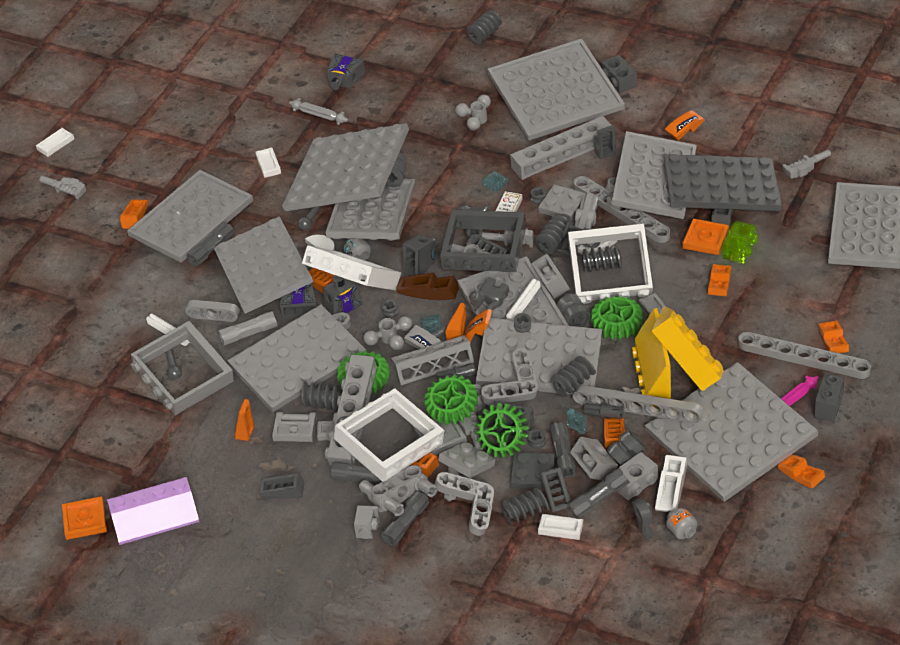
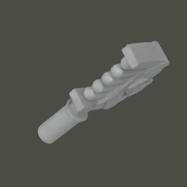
(804, 165)
(70, 186)
(508, 237)
(469, 427)

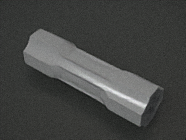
(250, 327)

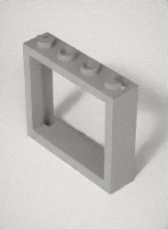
(168, 341)

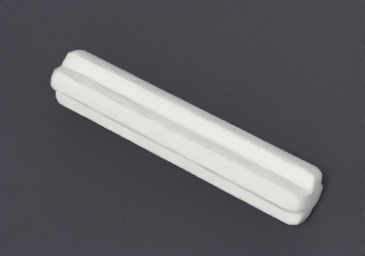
(523, 299)
(162, 325)

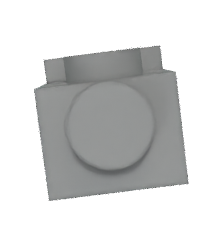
(366, 521)

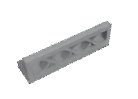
(430, 353)

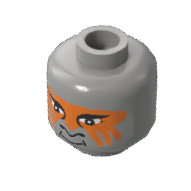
(681, 523)

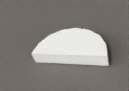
(320, 241)

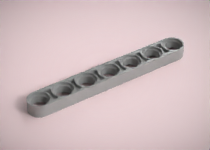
(657, 227)
(811, 361)
(644, 400)

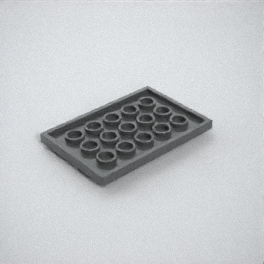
(721, 182)

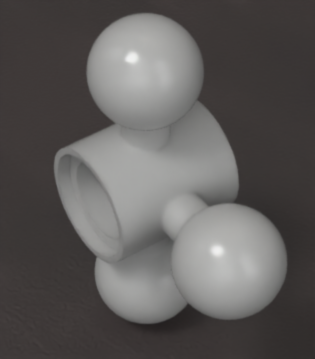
(478, 112)
(388, 332)

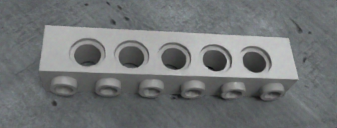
(557, 149)
(361, 367)

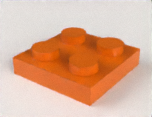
(706, 236)
(84, 518)

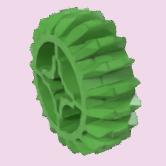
(617, 317)
(382, 372)
(456, 405)
(500, 422)

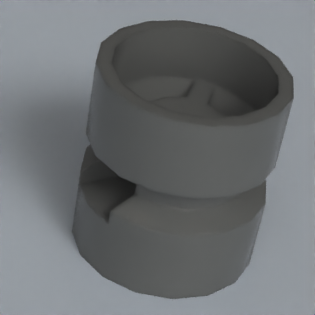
(573, 310)
(626, 448)

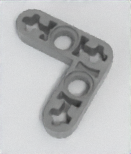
(520, 383)
(474, 494)

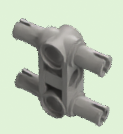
(398, 488)

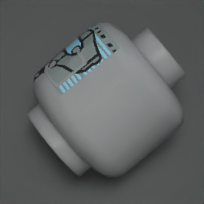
(357, 248)

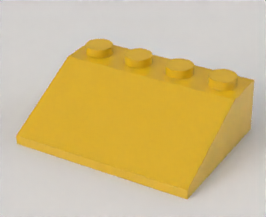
(687, 349)
(652, 361)

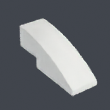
(671, 483)

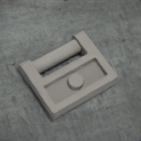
(294, 427)

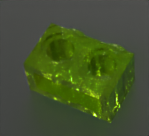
(740, 242)

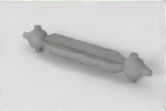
(318, 111)

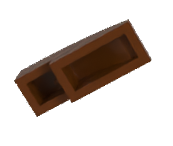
(428, 287)

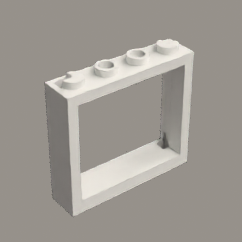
(604, 235)
(351, 268)
(384, 470)

